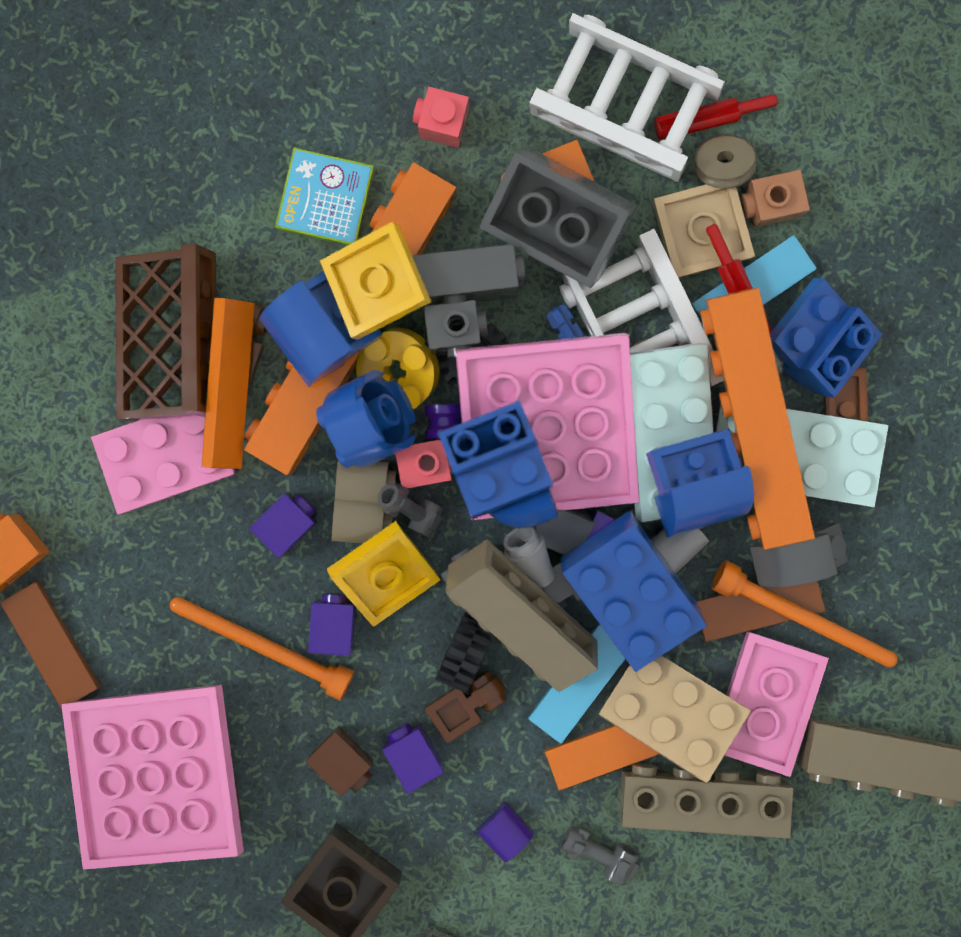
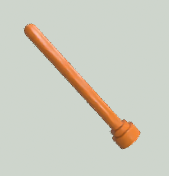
(732, 581)
(332, 678)

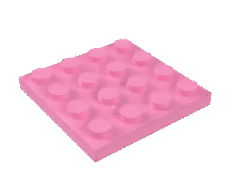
(575, 404)
(153, 778)

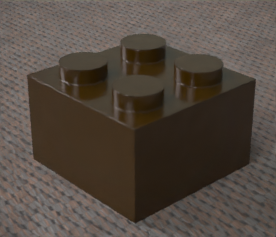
(342, 886)

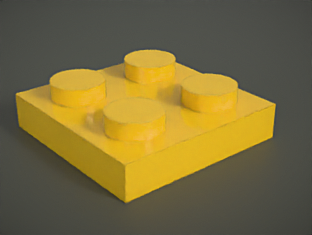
(375, 281)
(383, 574)

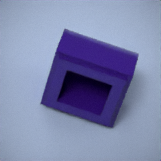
(505, 832)

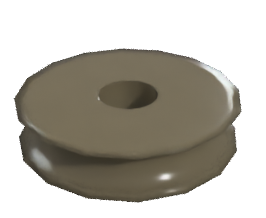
(729, 174)

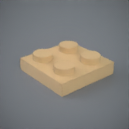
(683, 226)

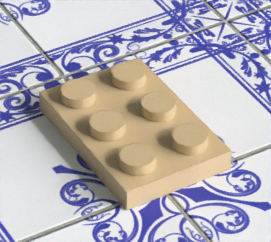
(676, 715)

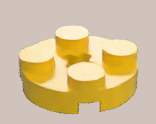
(414, 357)

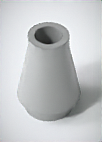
(529, 553)

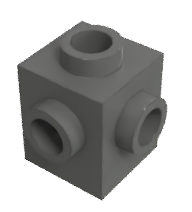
(454, 310)

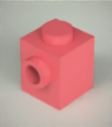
(441, 116)
(423, 465)

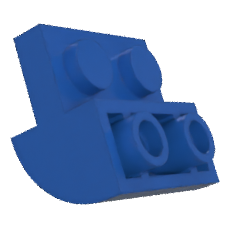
(312, 329)
(823, 339)
(495, 460)
(700, 483)

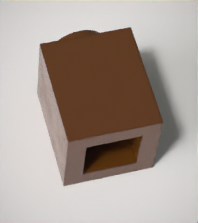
(341, 762)

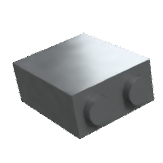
(476, 272)

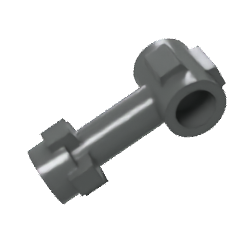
(423, 516)
(619, 864)

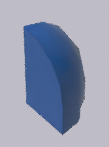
(528, 512)

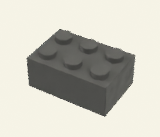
(557, 216)

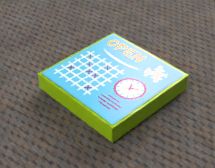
(324, 197)

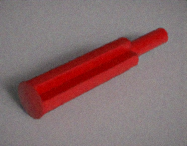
(715, 114)
(732, 270)

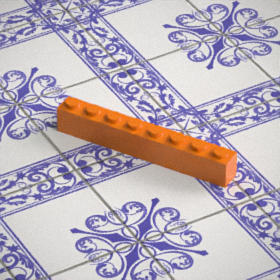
(291, 419)

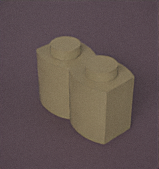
(356, 504)

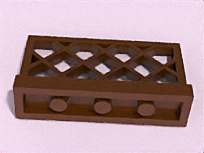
(197, 298)

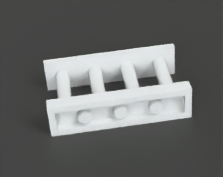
(629, 138)
(666, 293)

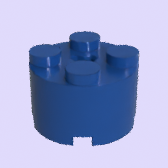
(367, 420)

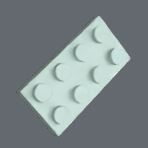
(668, 408)
(835, 455)

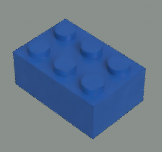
(632, 591)

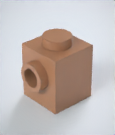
(775, 199)

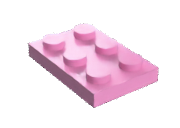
(154, 460)
(780, 691)

